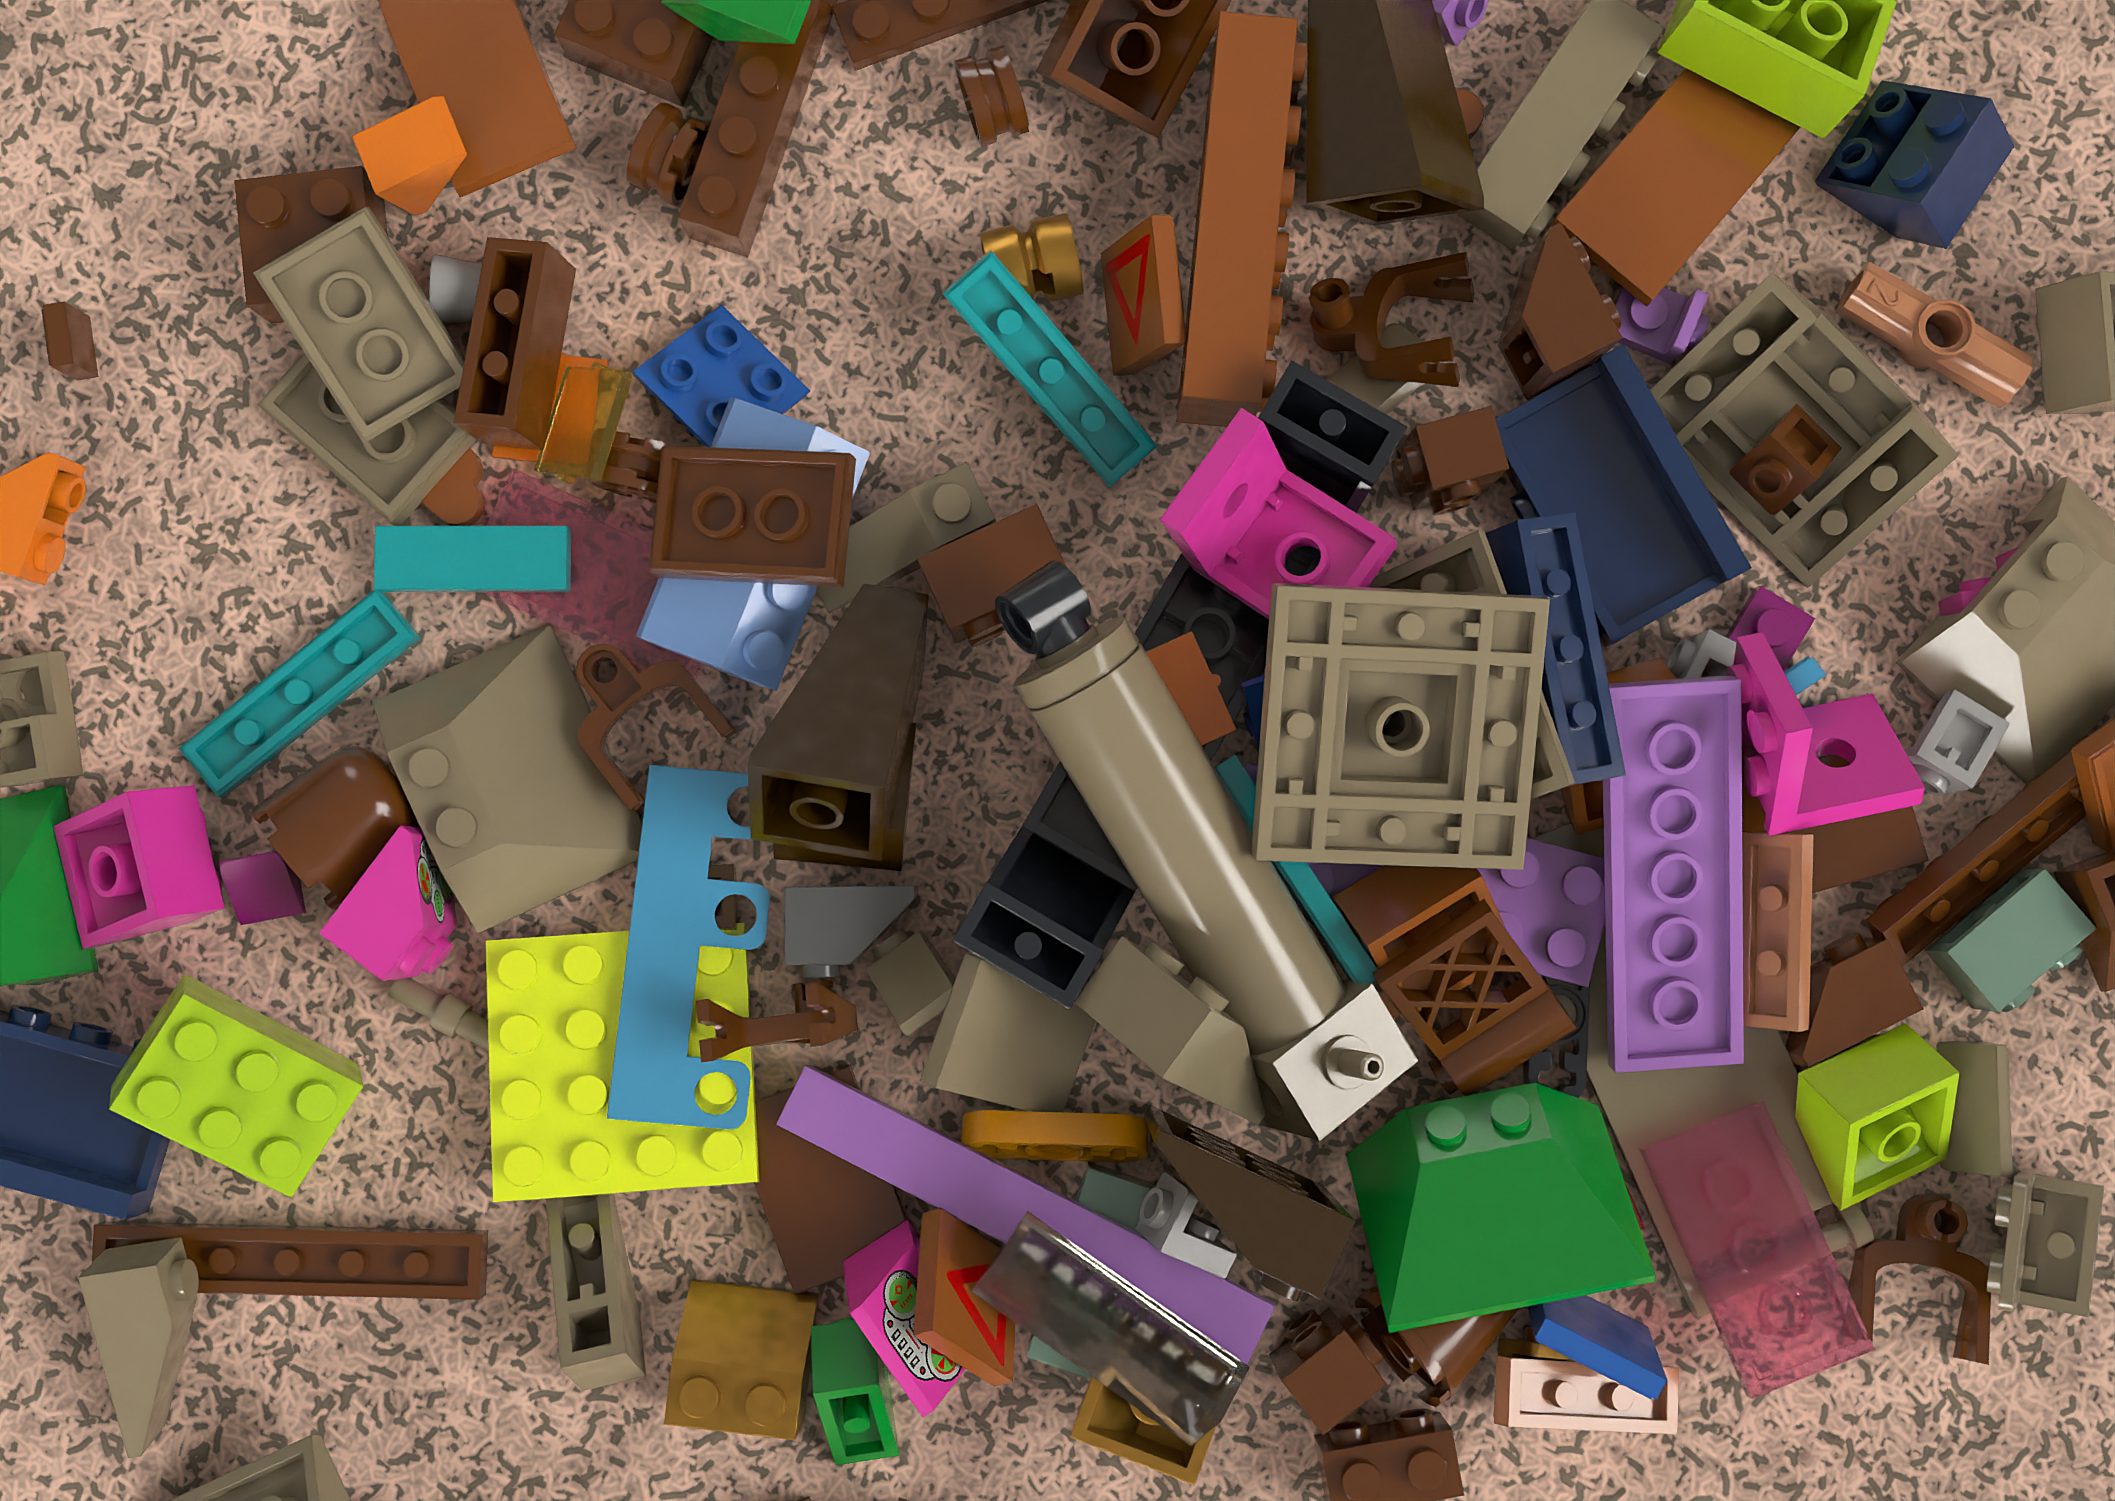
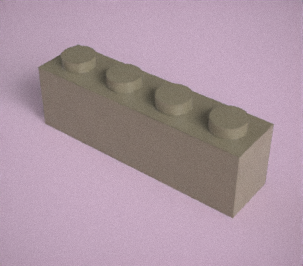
(1559, 116)

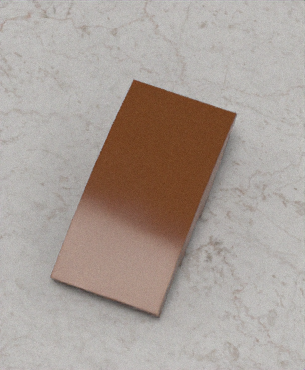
(490, 79)
(1672, 182)

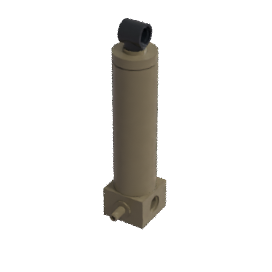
(1103, 707)

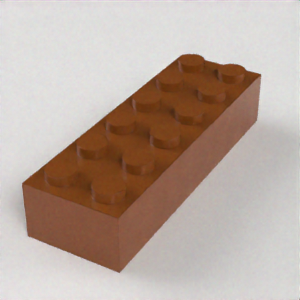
(1238, 218)

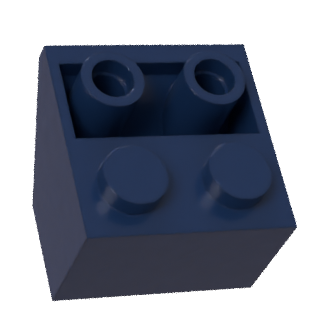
(1918, 160)

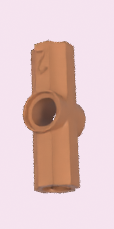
(1969, 352)

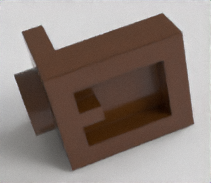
(1785, 460)

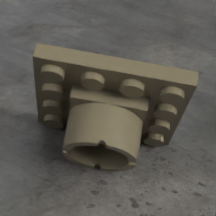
(1451, 764)

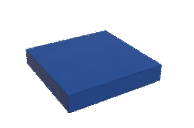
(1601, 1341)

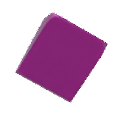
(262, 887)

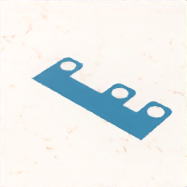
(668, 925)

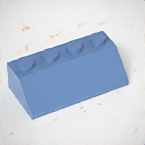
(742, 625)

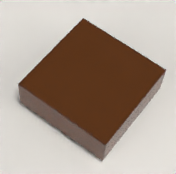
(69, 340)

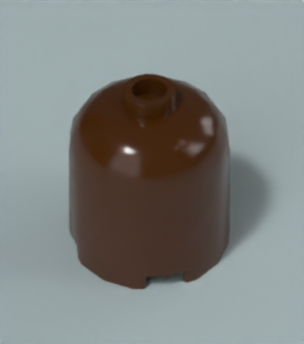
(337, 818)

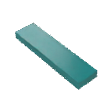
(1049, 368)
(299, 693)
(1305, 887)

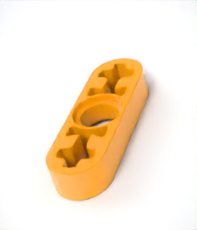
(1056, 1135)

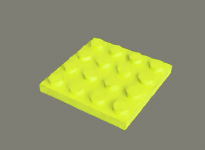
(552, 1070)

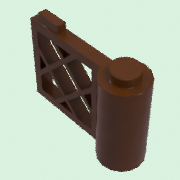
(1495, 1027)

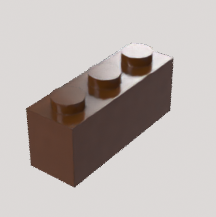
(515, 343)

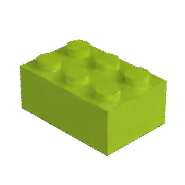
(1785, 55)
(236, 1086)

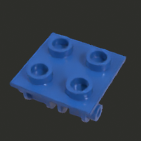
(709, 367)

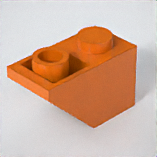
(35, 514)

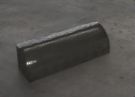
(1111, 1329)

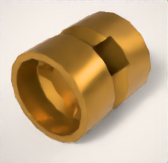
(1040, 258)

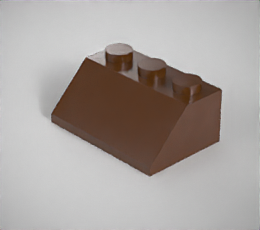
(1131, 54)

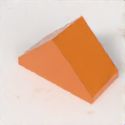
(412, 154)

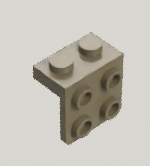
(2048, 1243)

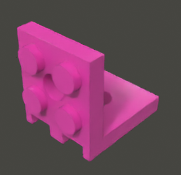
(1249, 513)
(1786, 740)

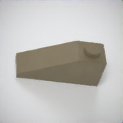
(915, 523)
(593, 1292)
(141, 1318)

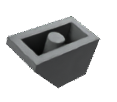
(839, 923)

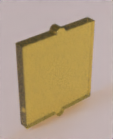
(584, 422)

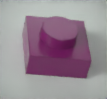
(1778, 620)

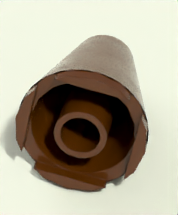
(1435, 1353)

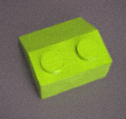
(1877, 1113)

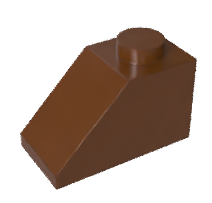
(1852, 998)

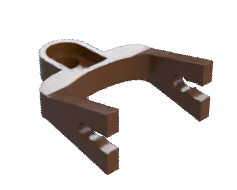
(1358, 321)
(621, 695)
(817, 1020)
(1923, 1244)

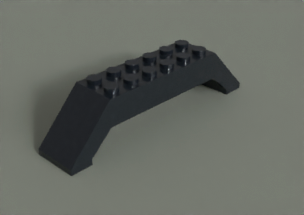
(1061, 879)

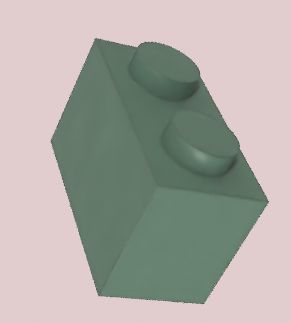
(2011, 941)

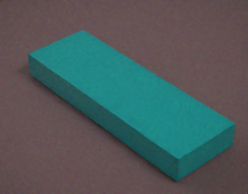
(472, 559)

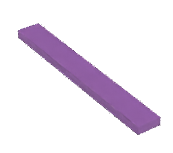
(998, 1197)

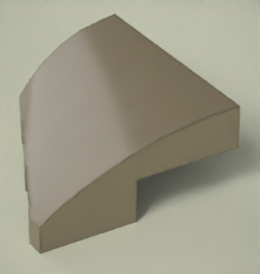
(39, 733)

